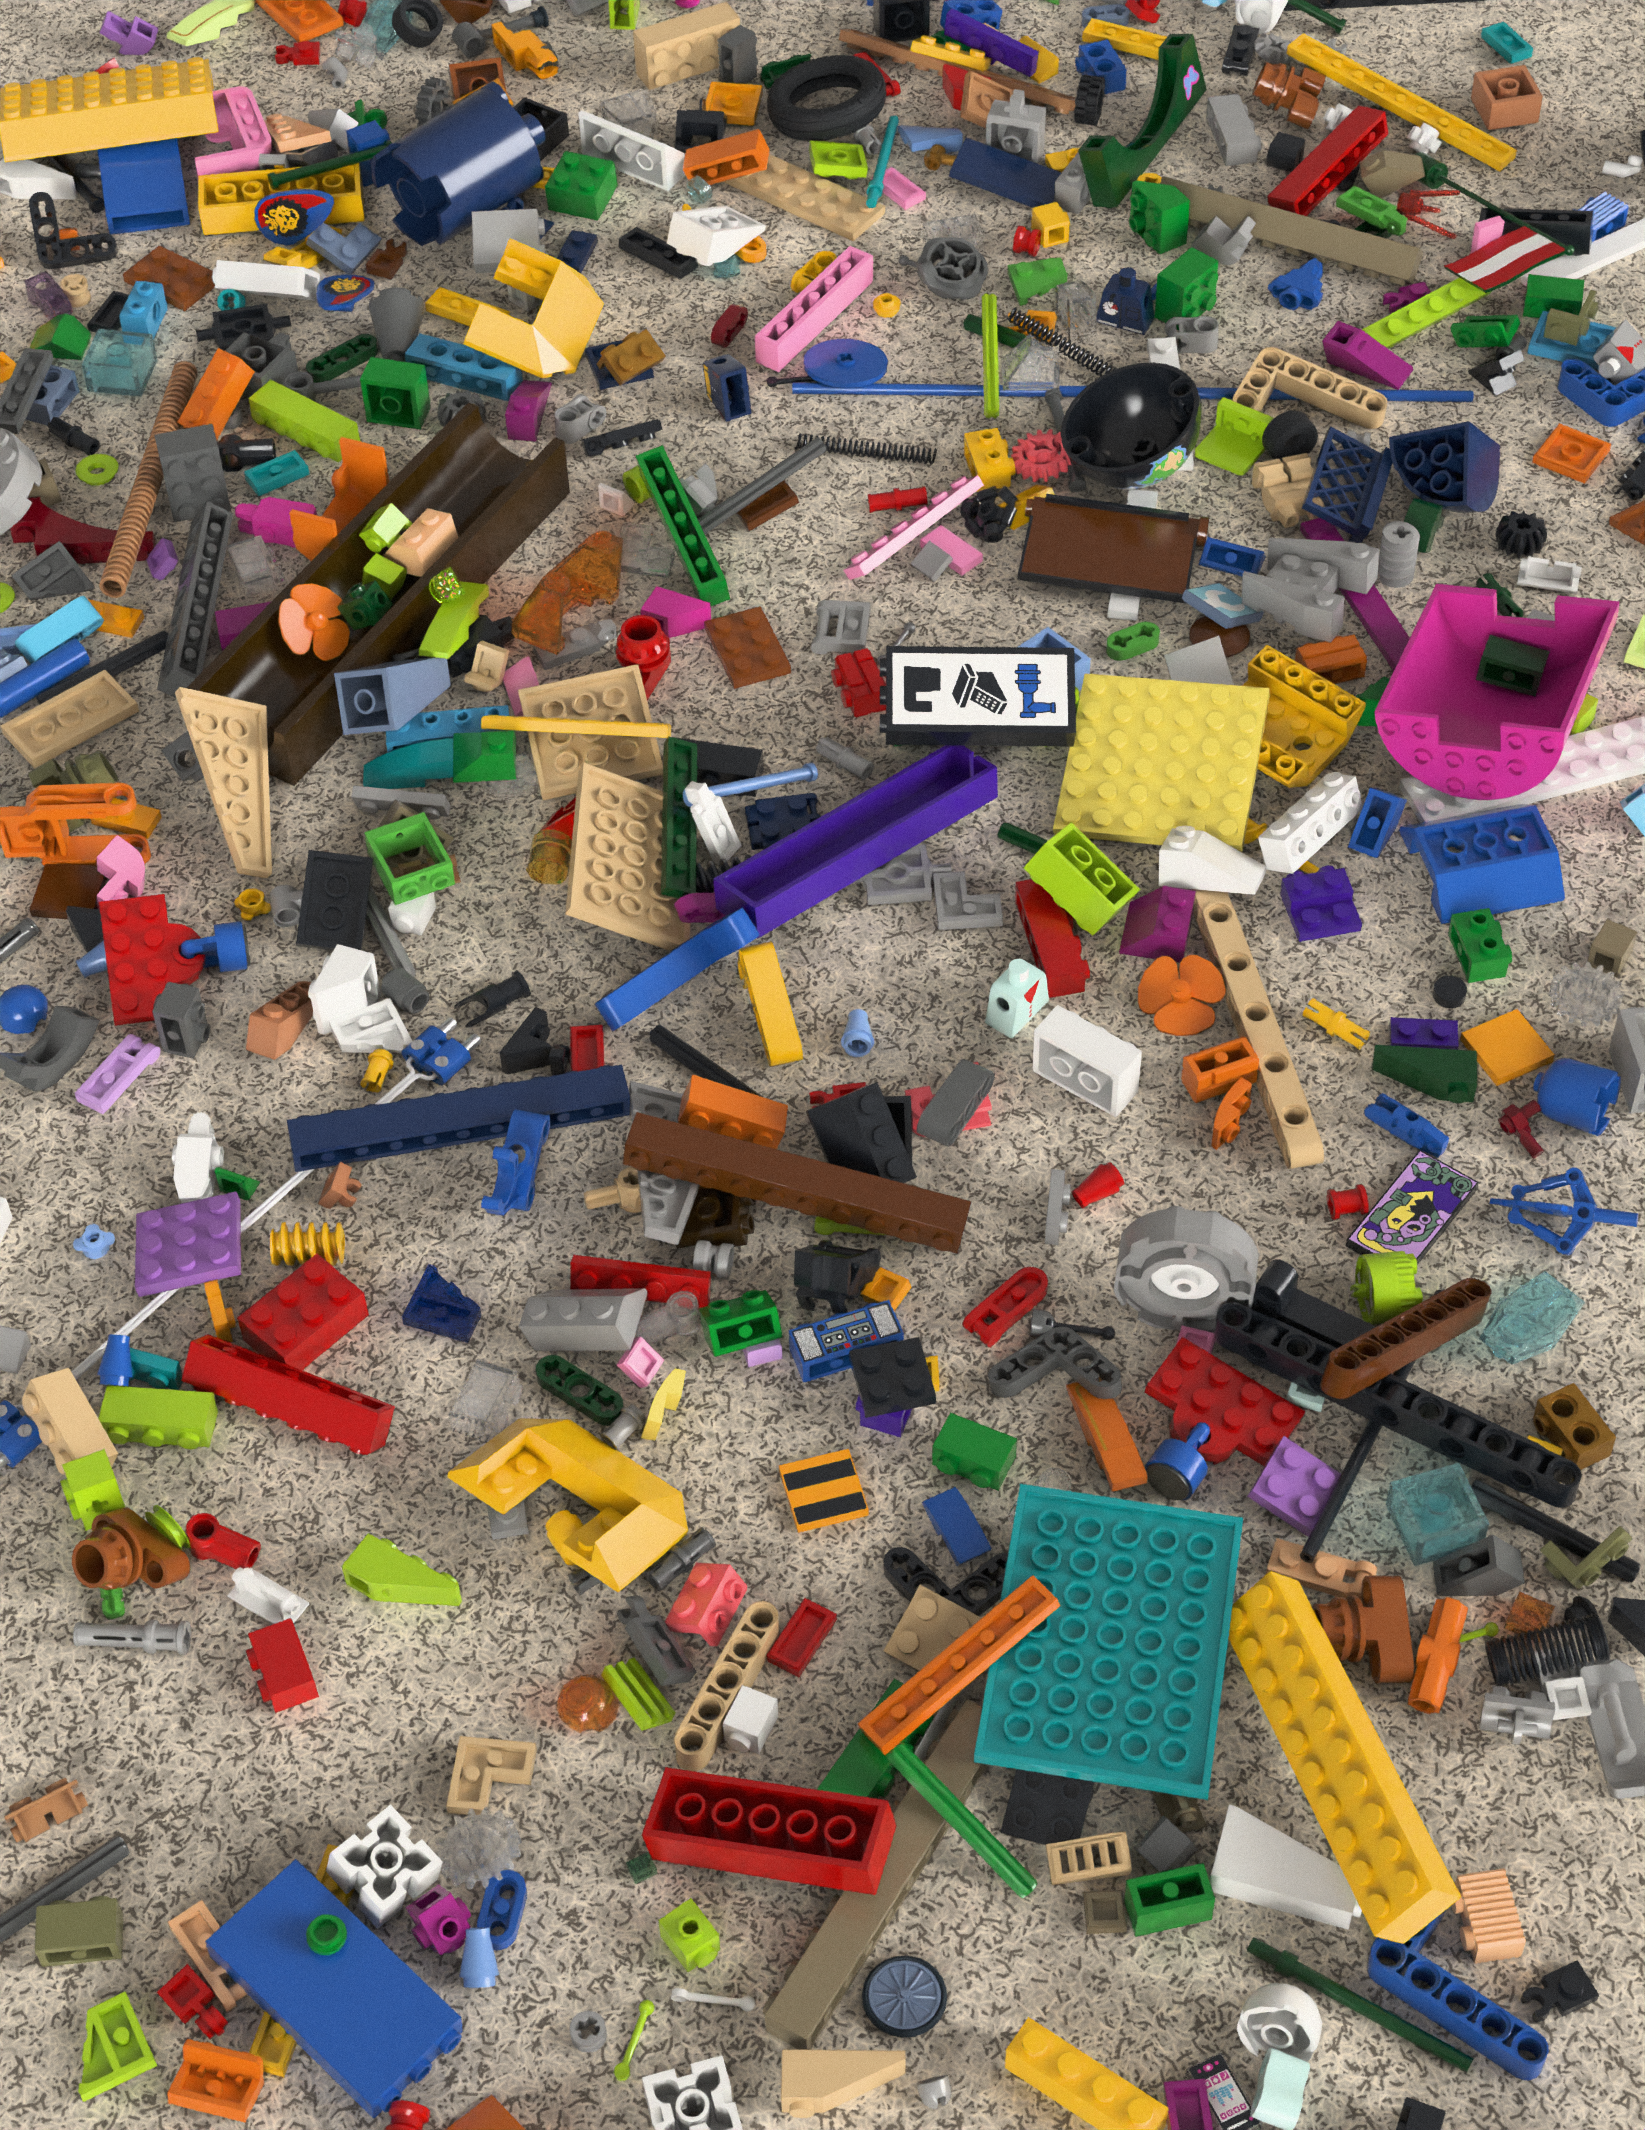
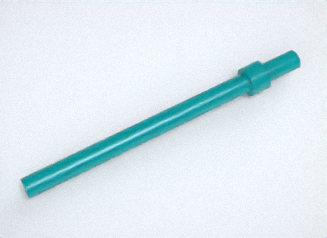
(876, 186)

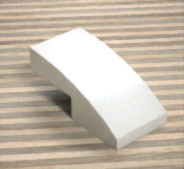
(1564, 1689)

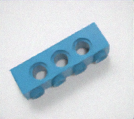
(464, 367)

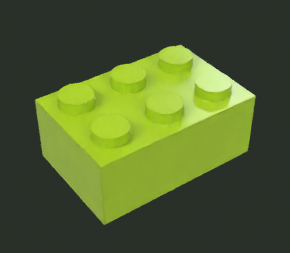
(1081, 879)

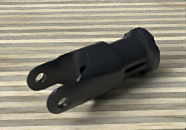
(497, 996)

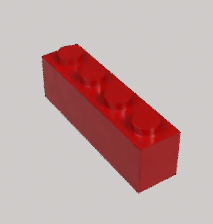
(1051, 939)

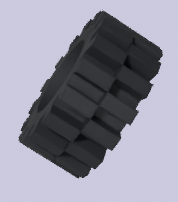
(1089, 100)

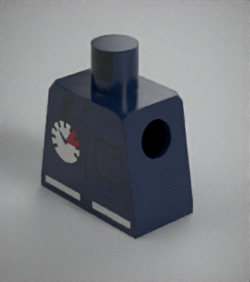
(1126, 303)

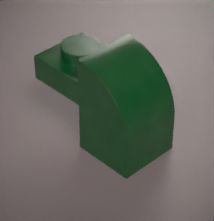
(1426, 519)

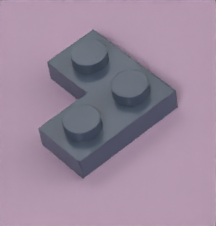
(342, 251)

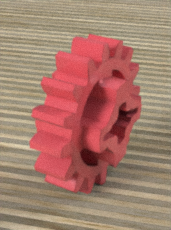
(1042, 456)

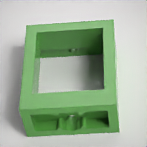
(414, 833)

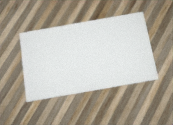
(1200, 663)

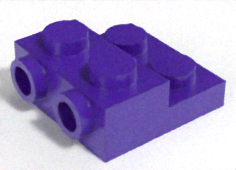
(1320, 903)

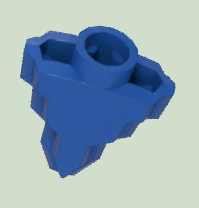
(1299, 286)

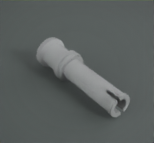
(149, 1636)

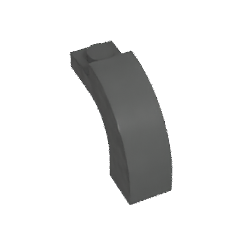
(55, 1052)

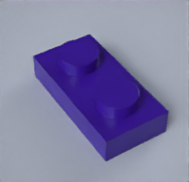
(1424, 1033)

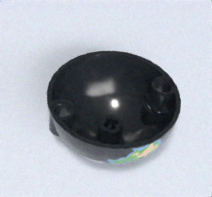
(1133, 425)

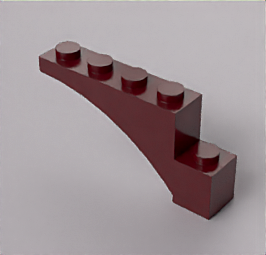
(81, 540)

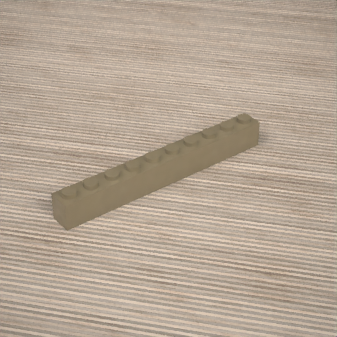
(1305, 234)
(859, 1919)

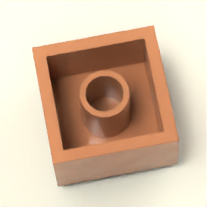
(1506, 97)

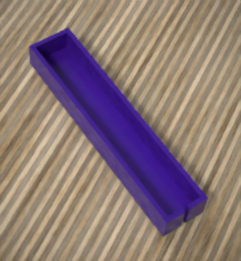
(857, 837)

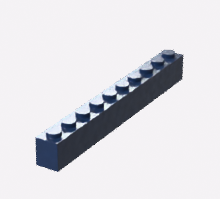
(455, 1117)

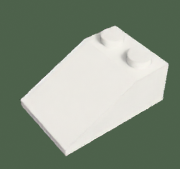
(711, 233)
(1205, 863)

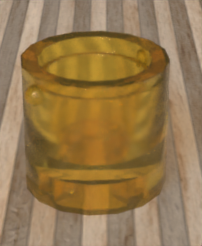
(549, 857)

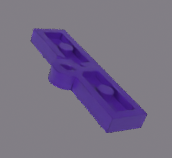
(992, 42)

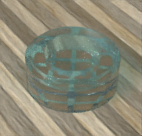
(699, 189)

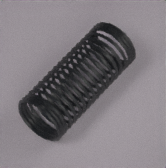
(1499, 1664)

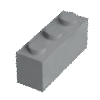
(1233, 129)

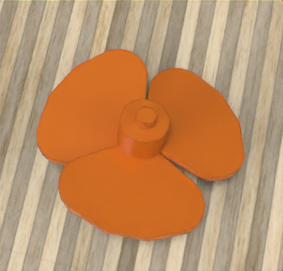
(307, 616)
(1173, 998)

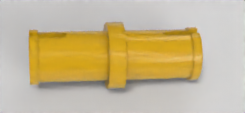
(1336, 1023)

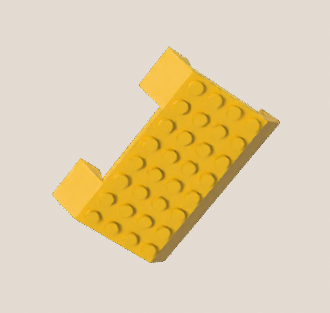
(107, 109)

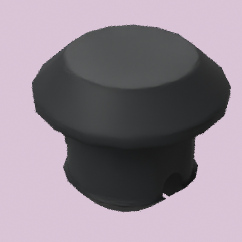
(1580, 1607)

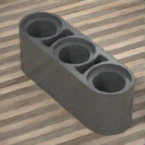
(955, 1102)

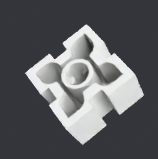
(384, 1843)
(703, 2092)

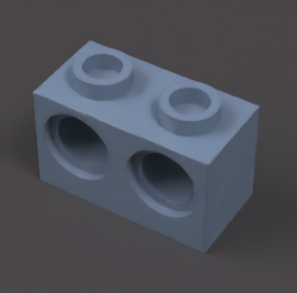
(54, 395)

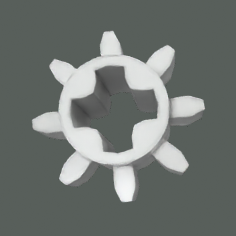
(1336, 116)
(1424, 139)

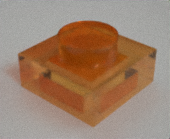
(1528, 1614)

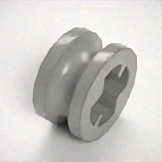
(583, 2021)

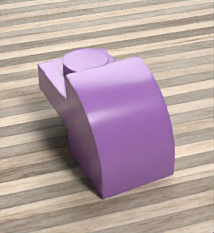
(134, 37)

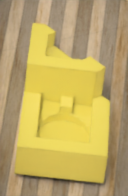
(666, 1397)

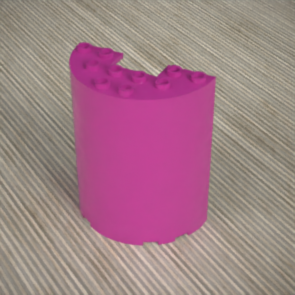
(1478, 735)

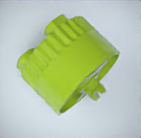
(1385, 1285)

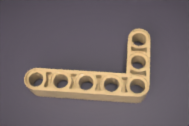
(1305, 382)

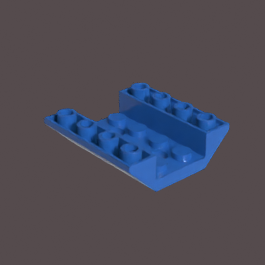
(1491, 867)

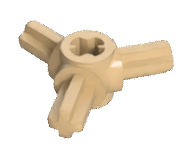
(624, 1192)

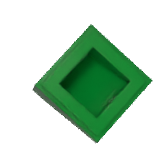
(234, 1182)

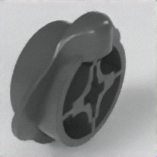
(947, 276)

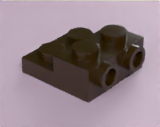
(718, 1219)

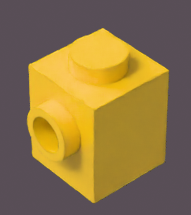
(1052, 223)

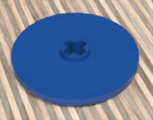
(845, 363)

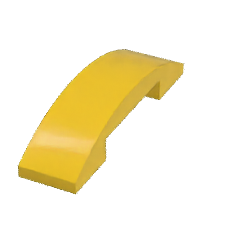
(298, 256)

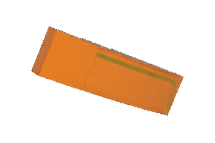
(1108, 1437)

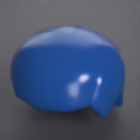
(22, 1009)

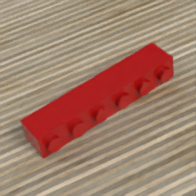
(1330, 161)
(288, 1394)

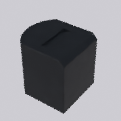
(1285, 152)

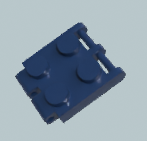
(779, 817)

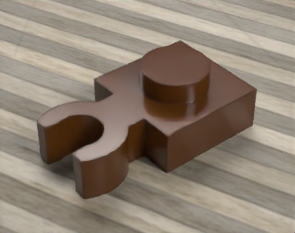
(388, 261)

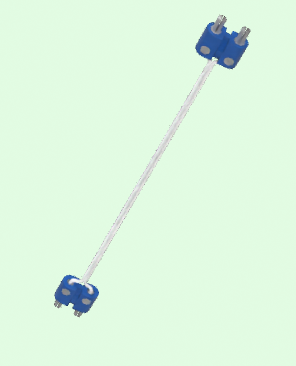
(426, 1053)

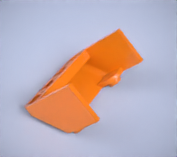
(355, 485)

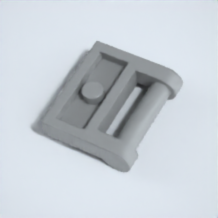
(851, 626)

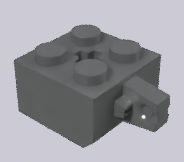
(267, 358)

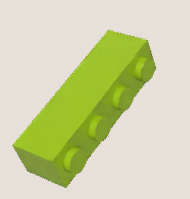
(301, 419)

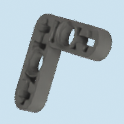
(1050, 1348)

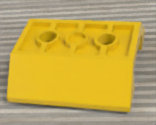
(1300, 711)

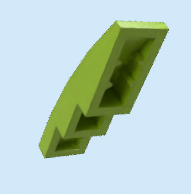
(452, 622)

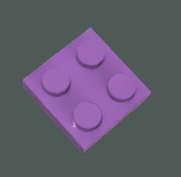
(1294, 1485)

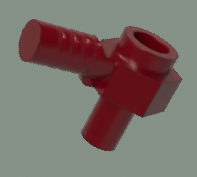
(1515, 1121)

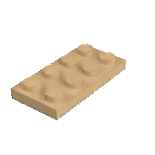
(69, 718)

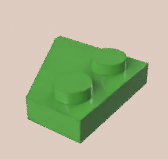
(1036, 277)

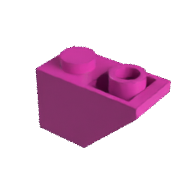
(676, 612)

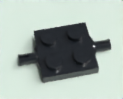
(232, 323)

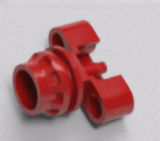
(646, 645)

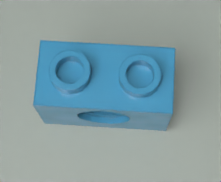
(144, 308)

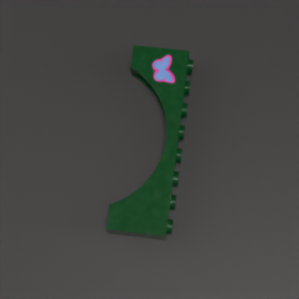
(1179, 86)

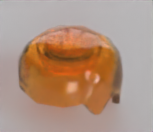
(587, 1704)

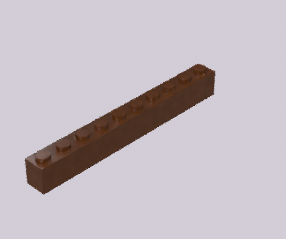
(796, 1182)

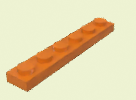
(958, 1665)

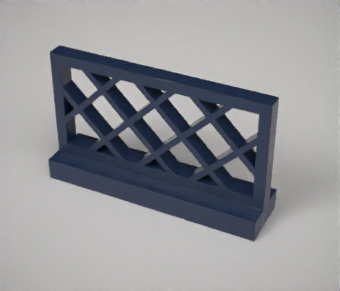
(1366, 493)

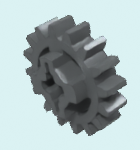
(432, 99)

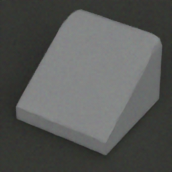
(13, 1349)

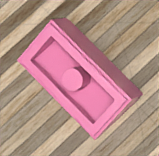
(519, 677)

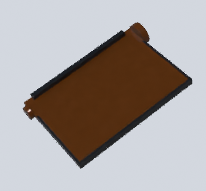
(1110, 547)

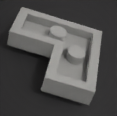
(958, 909)

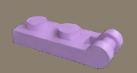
(116, 1073)

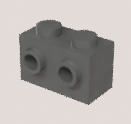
(181, 1019)

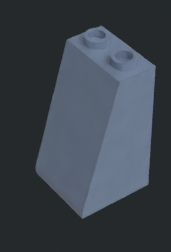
(388, 693)

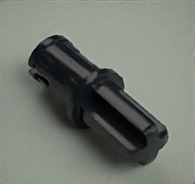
(73, 436)

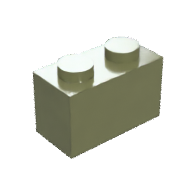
(79, 1931)

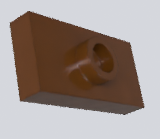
(768, 506)

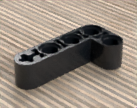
(1279, 1298)

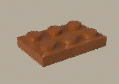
(181, 278)
(747, 647)

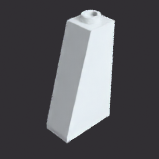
(266, 279)
(1279, 1872)

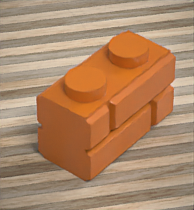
(1334, 661)
(1219, 1068)

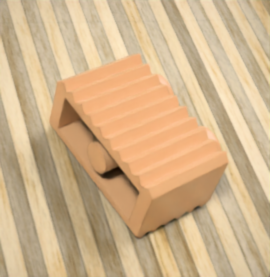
(1488, 1916)

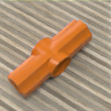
(1437, 1655)

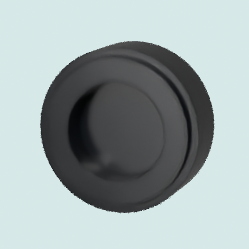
(1449, 992)

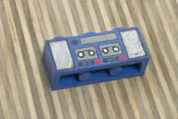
(825, 1345)

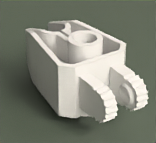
(196, 1160)

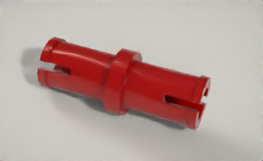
(897, 499)

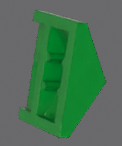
(63, 336)

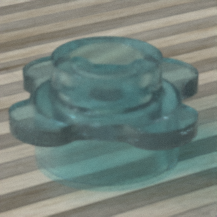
(727, 268)

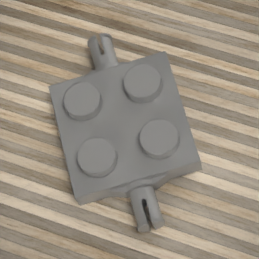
(903, 878)

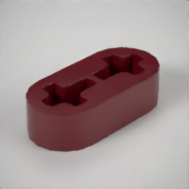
(729, 325)

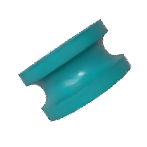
(223, 301)

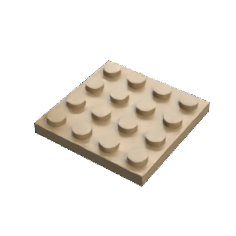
(597, 696)

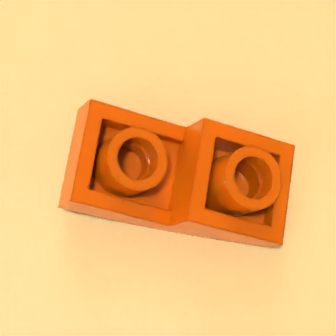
(1227, 1118)

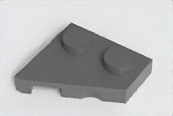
(52, 575)

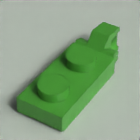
(1373, 210)

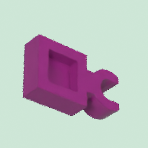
(1405, 296)

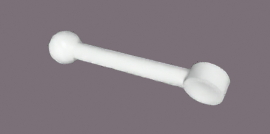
(746, 2003)

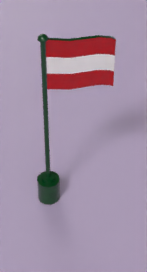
(1504, 257)

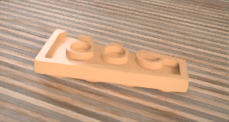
(293, 134)

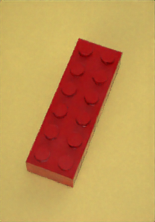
(770, 1830)

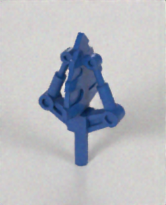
(1583, 1214)

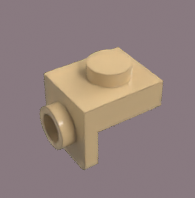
(487, 667)

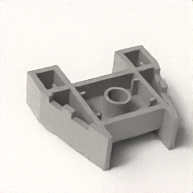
(1305, 580)

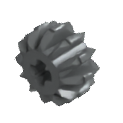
(453, 403)

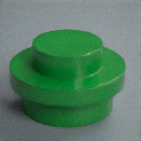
(326, 1934)

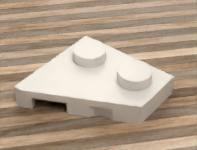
(371, 1029)

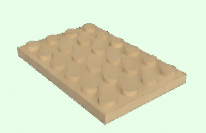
(620, 860)

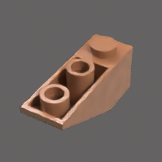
(280, 1021)

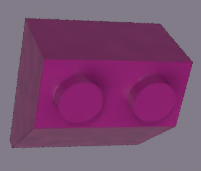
(1159, 924)

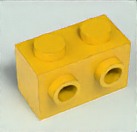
(988, 458)

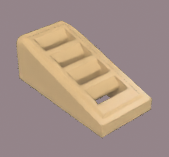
(1102, 1841)

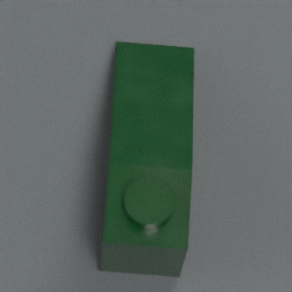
(1433, 1071)

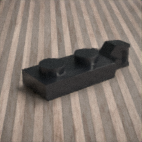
(619, 438)

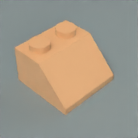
(423, 542)

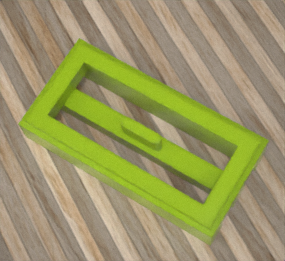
(643, 1693)

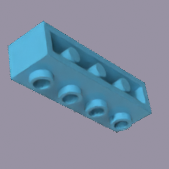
(441, 725)

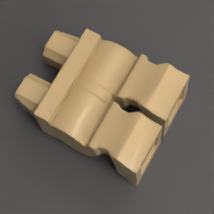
(1279, 496)

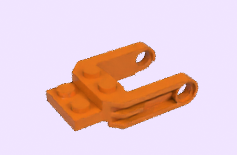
(42, 827)

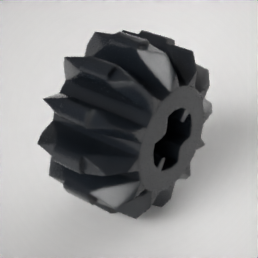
(1521, 534)

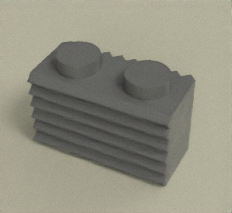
(737, 56)

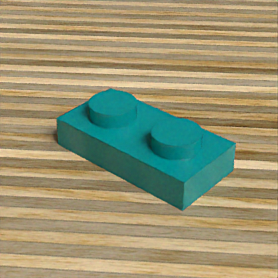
(1507, 42)
(276, 473)
(156, 1370)

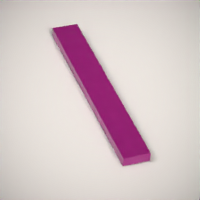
(1368, 607)

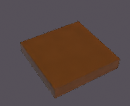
(66, 886)

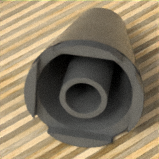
(396, 321)

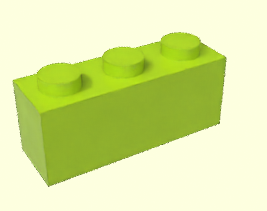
(158, 1416)

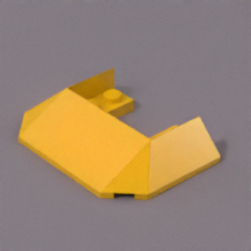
(561, 325)
(638, 1510)

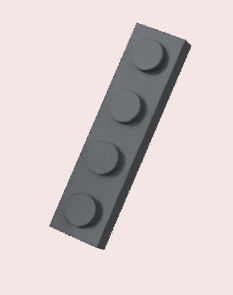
(23, 387)

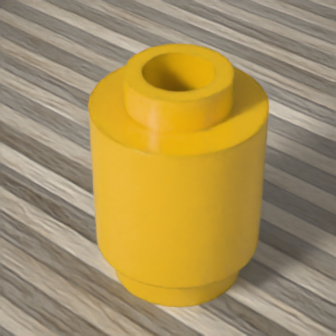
(560, 1528)

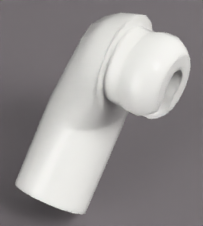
(1623, 170)

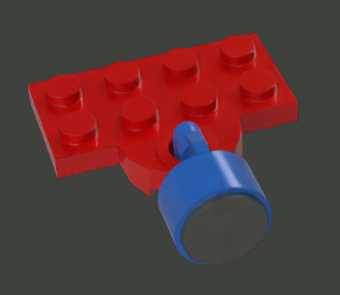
(149, 952)
(1212, 1418)

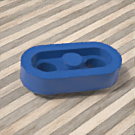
(503, 1912)

